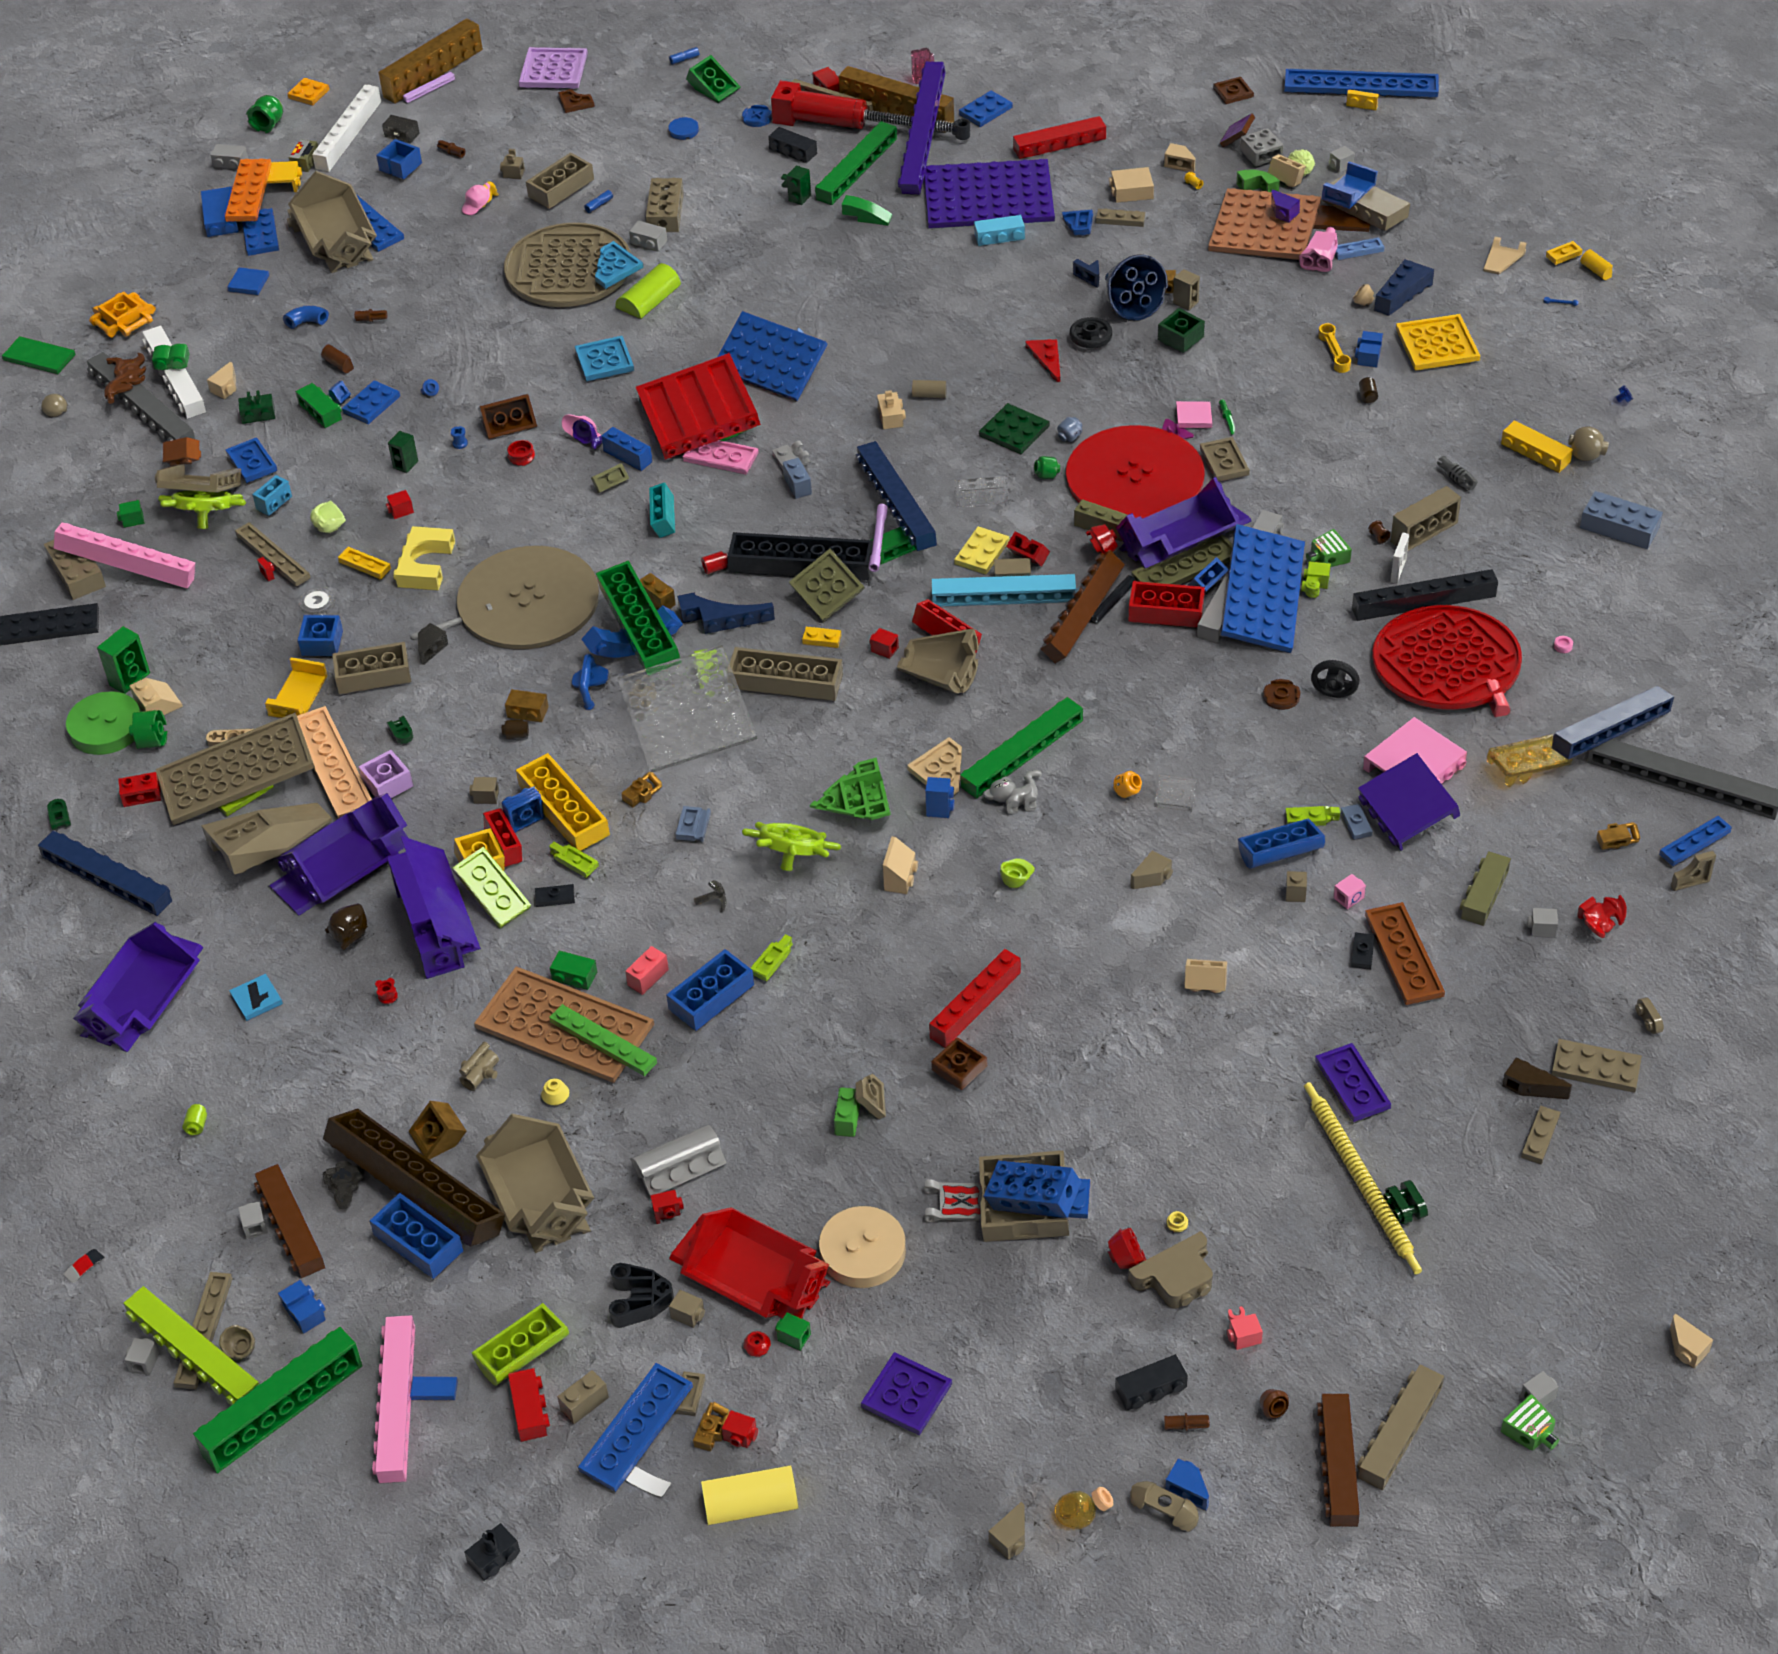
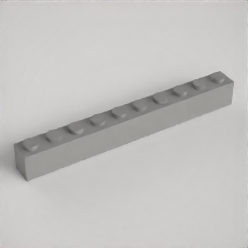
(1211, 621)

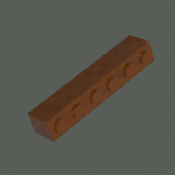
(289, 1220)
(1339, 1460)

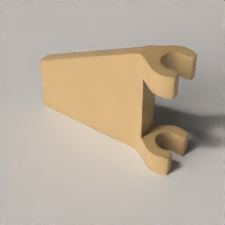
(1502, 257)

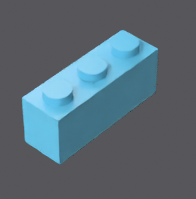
(999, 230)

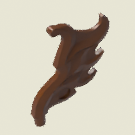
(126, 373)

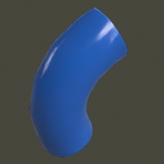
(305, 314)

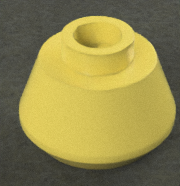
(554, 1092)

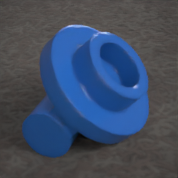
(430, 387)

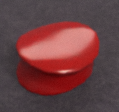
(520, 452)

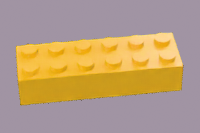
(564, 802)

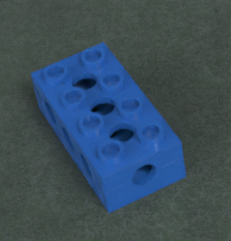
(1032, 1189)

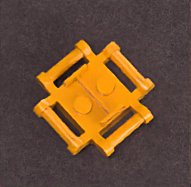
(121, 312)

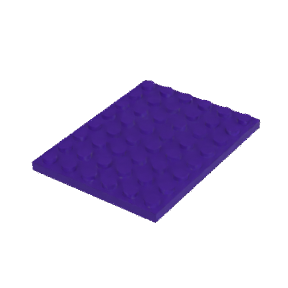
(988, 191)

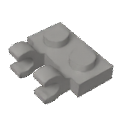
(787, 453)

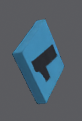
(256, 997)

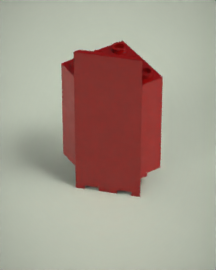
(751, 1263)

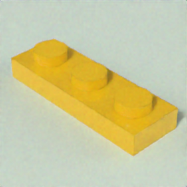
(364, 562)

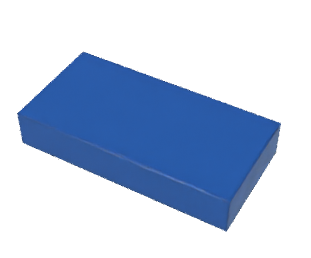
(434, 1388)

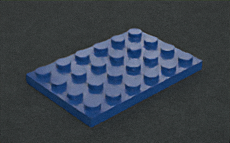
(773, 355)

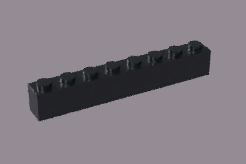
(1425, 593)

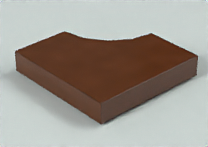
(573, 101)

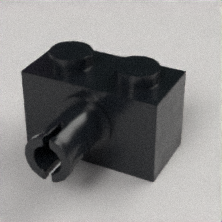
(492, 1551)

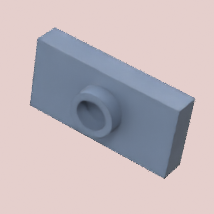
(1356, 821)

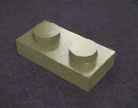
(610, 478)

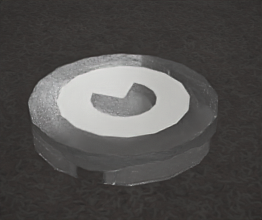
(317, 601)

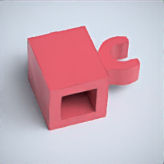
(1244, 1330)

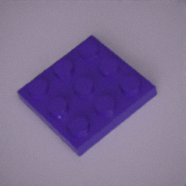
(906, 1393)

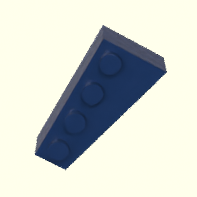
(1402, 286)

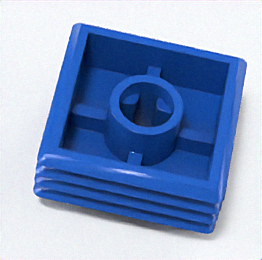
(523, 808)

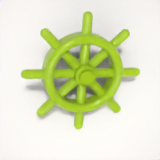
(201, 503)
(791, 841)

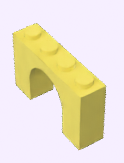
(419, 542)

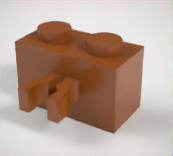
(181, 451)

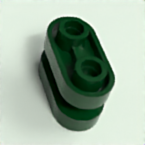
(1401, 1210)

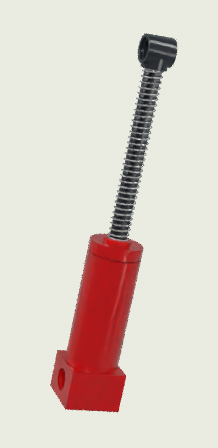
(793, 104)

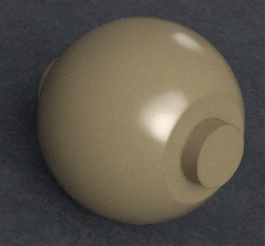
(1587, 443)

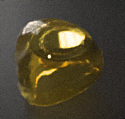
(1075, 1510)

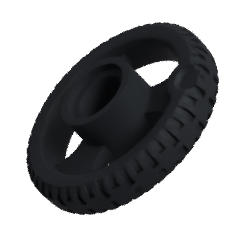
(1090, 332)
(1335, 679)

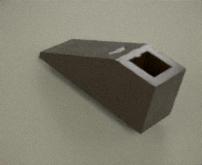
(1531, 1081)

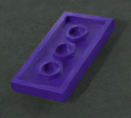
(1353, 1082)

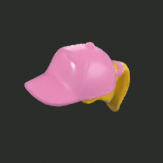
(478, 196)

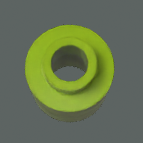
(195, 1119)

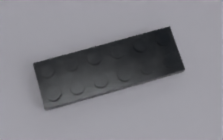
(49, 624)

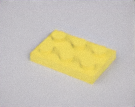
(981, 550)

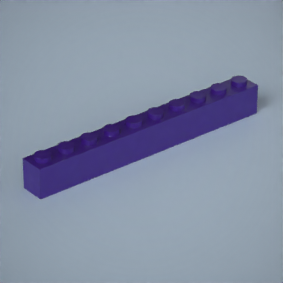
(922, 128)

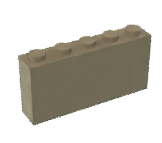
(1377, 208)

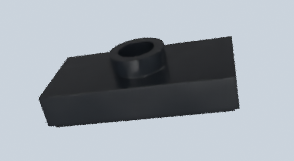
(554, 895)
(1362, 950)

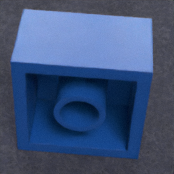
(320, 635)

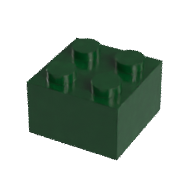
(1181, 330)

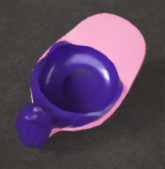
(582, 429)

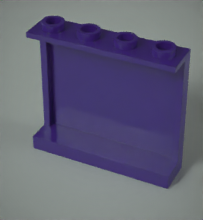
(1407, 800)

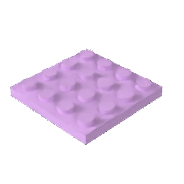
(553, 67)

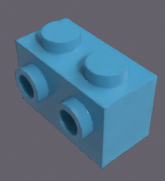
(272, 495)

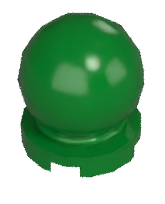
(265, 113)

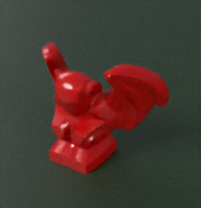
(1598, 914)

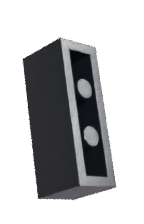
(792, 144)
(1151, 1382)

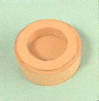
(1102, 1498)

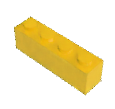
(1536, 446)

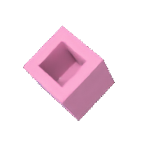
(1349, 891)

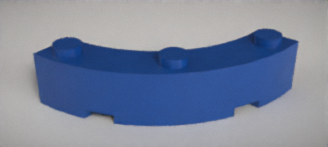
(616, 644)

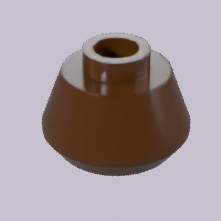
(1274, 1403)

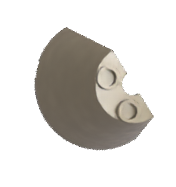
(943, 660)

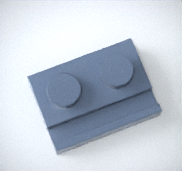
(693, 823)

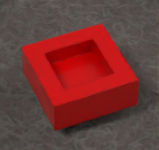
(266, 568)

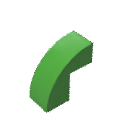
(1257, 179)

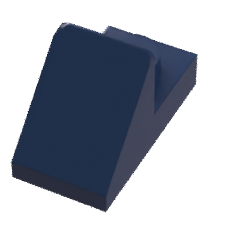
(1086, 272)

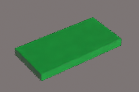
(38, 355)

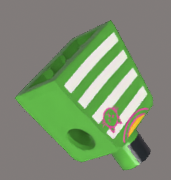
(1330, 549)
(1530, 1425)

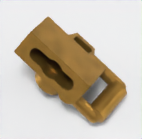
(641, 789)
(1618, 835)
(710, 1426)

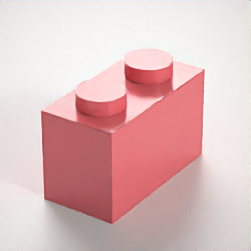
(647, 970)

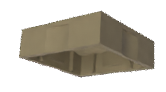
(1011, 1225)

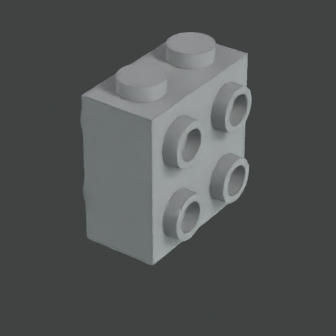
(1261, 146)

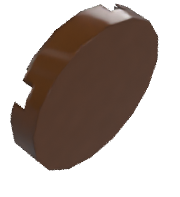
(1281, 694)

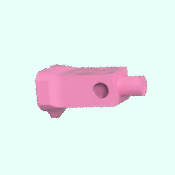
(1320, 251)

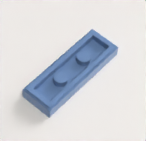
(1359, 248)

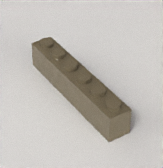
(1400, 1427)

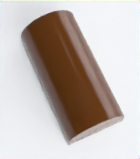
(337, 358)

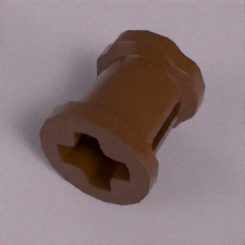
(1381, 534)

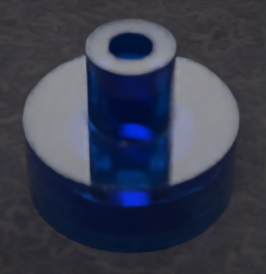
(1624, 394)

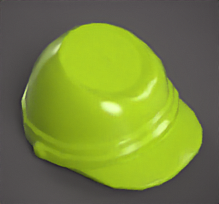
(1016, 872)

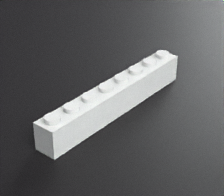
(346, 128)
(177, 380)

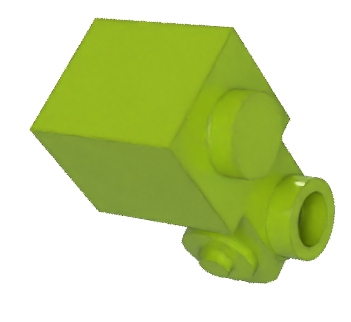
(1316, 577)

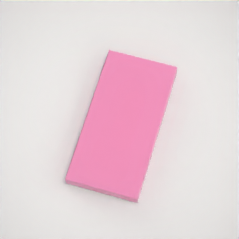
(723, 456)

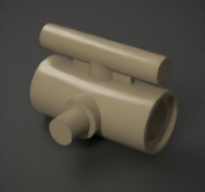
(478, 1067)

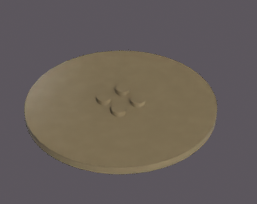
(560, 264)
(534, 594)

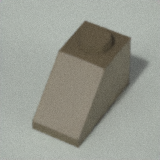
(1152, 871)
(1009, 1533)

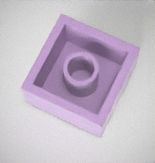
(386, 775)

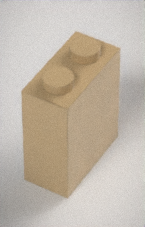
(1131, 184)

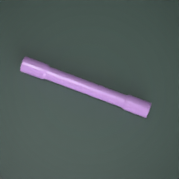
(875, 558)

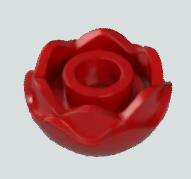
(756, 1349)

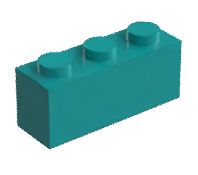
(662, 510)

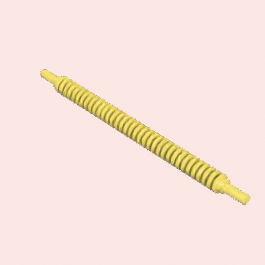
(1363, 1178)

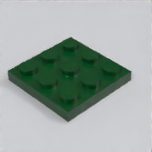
(1014, 428)

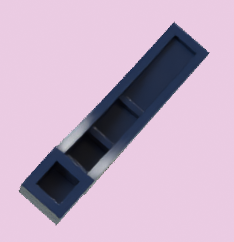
(722, 616)

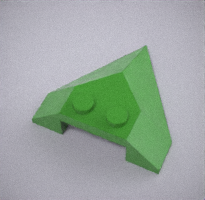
(858, 793)

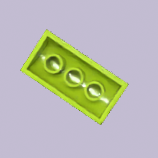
(649, 291)
(519, 1344)

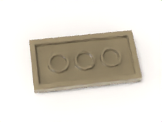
(1596, 1065)

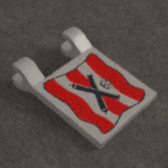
(957, 1201)

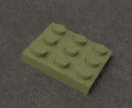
(826, 585)

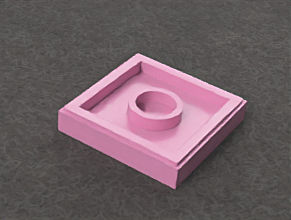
(1194, 414)

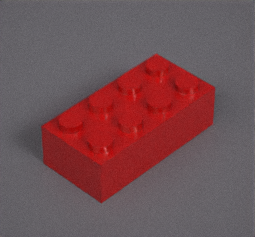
(1166, 604)

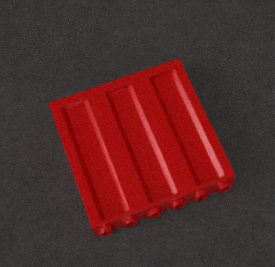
(697, 406)

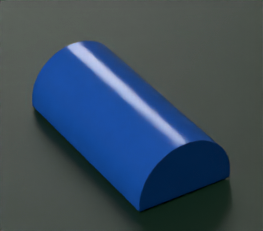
(1280, 843)

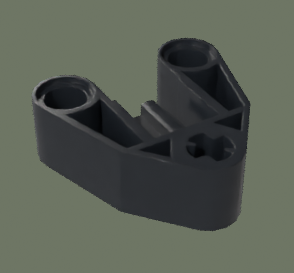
(649, 1294)

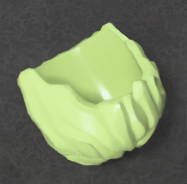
(1303, 157)
(327, 517)

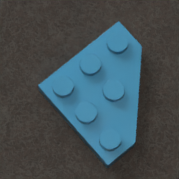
(615, 265)

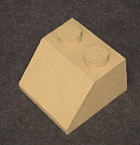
(155, 696)
(899, 867)

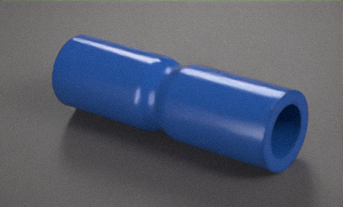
(679, 57)
(597, 202)

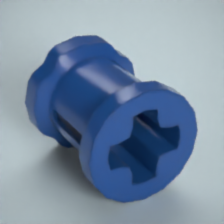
(458, 435)

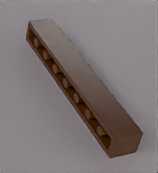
(1082, 606)

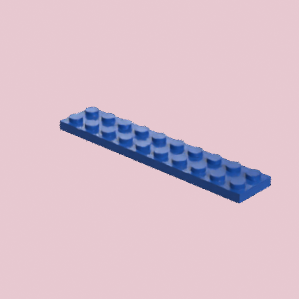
(1372, 82)

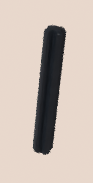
(1112, 599)

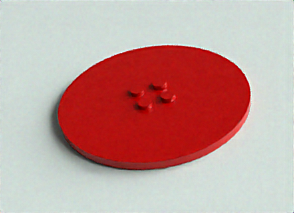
(1135, 470)
(1445, 656)

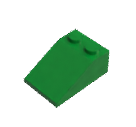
(712, 79)

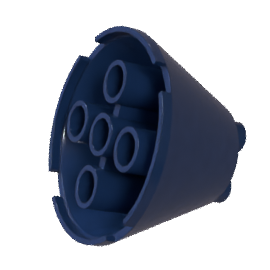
(1136, 286)

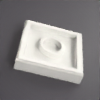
(1399, 558)

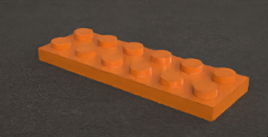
(248, 190)

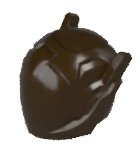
(347, 924)

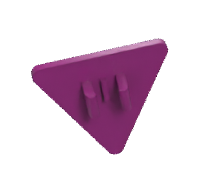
(1172, 427)

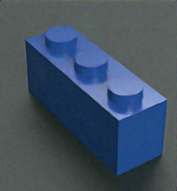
(626, 448)

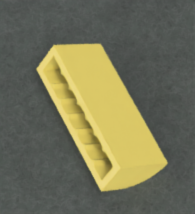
(749, 1495)

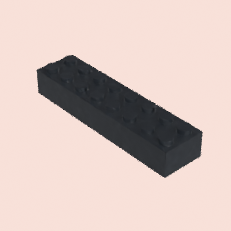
(793, 554)

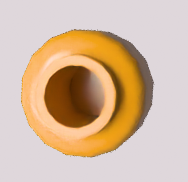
(1127, 784)

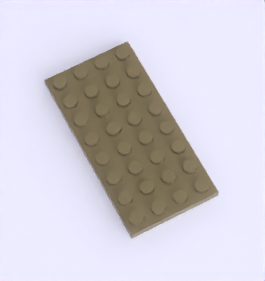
(234, 768)

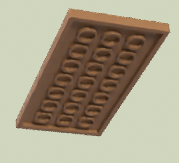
(522, 1015)

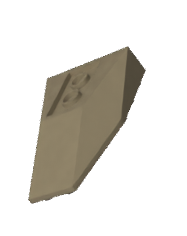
(263, 834)

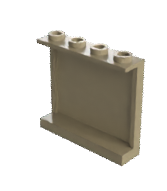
(175, 478)

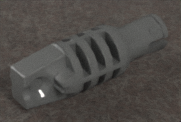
(1458, 473)

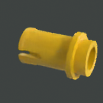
(1191, 178)

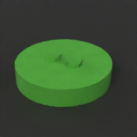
(102, 723)

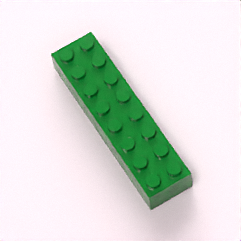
(637, 615)
(278, 1399)

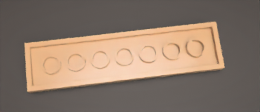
(333, 762)

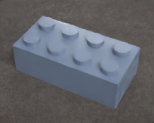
(1621, 520)

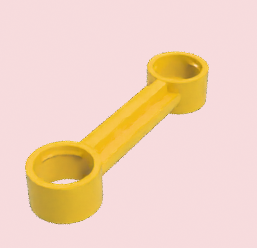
(1334, 347)

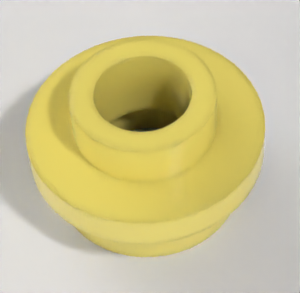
(1177, 1217)

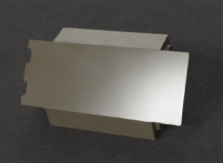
(333, 221)
(536, 1180)

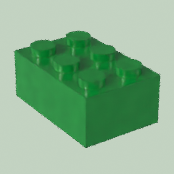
(123, 659)

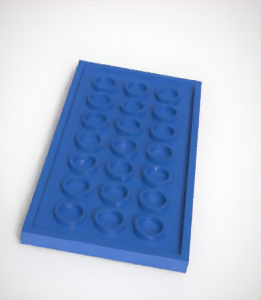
(1263, 588)

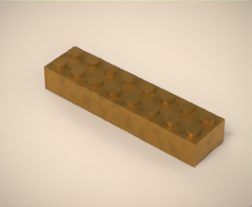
(430, 60)
(888, 94)

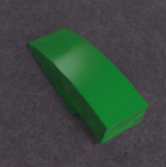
(865, 211)

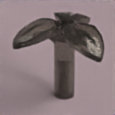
(719, 893)

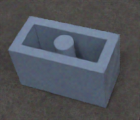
(797, 478)

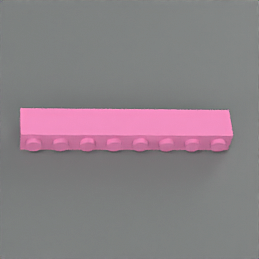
(124, 555)
(395, 1400)

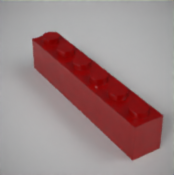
(1059, 137)
(974, 998)

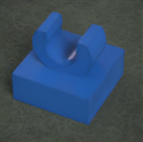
(339, 392)

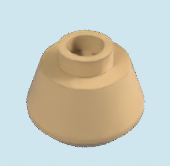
(1364, 295)

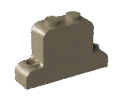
(1176, 1273)

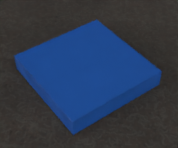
(248, 281)

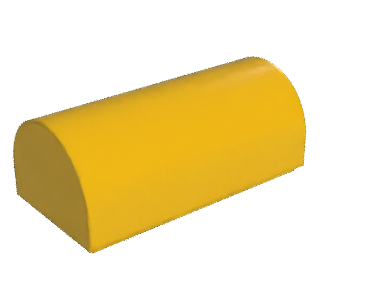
(1597, 264)

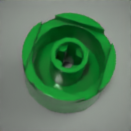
(148, 729)

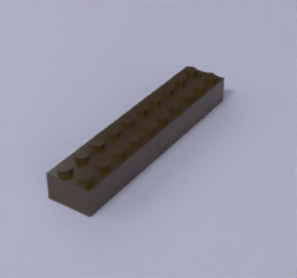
(413, 1176)

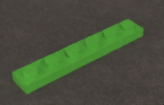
(603, 1040)

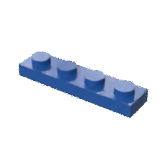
(1695, 840)

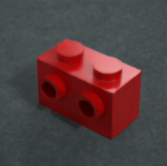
(139, 789)

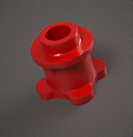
(386, 991)

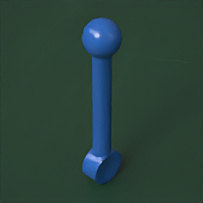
(1548, 300)

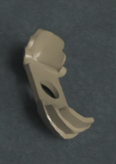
(1181, 1509)

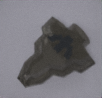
(343, 1181)

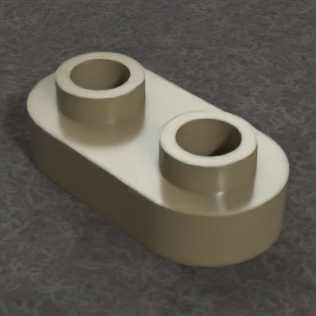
(1650, 1015)

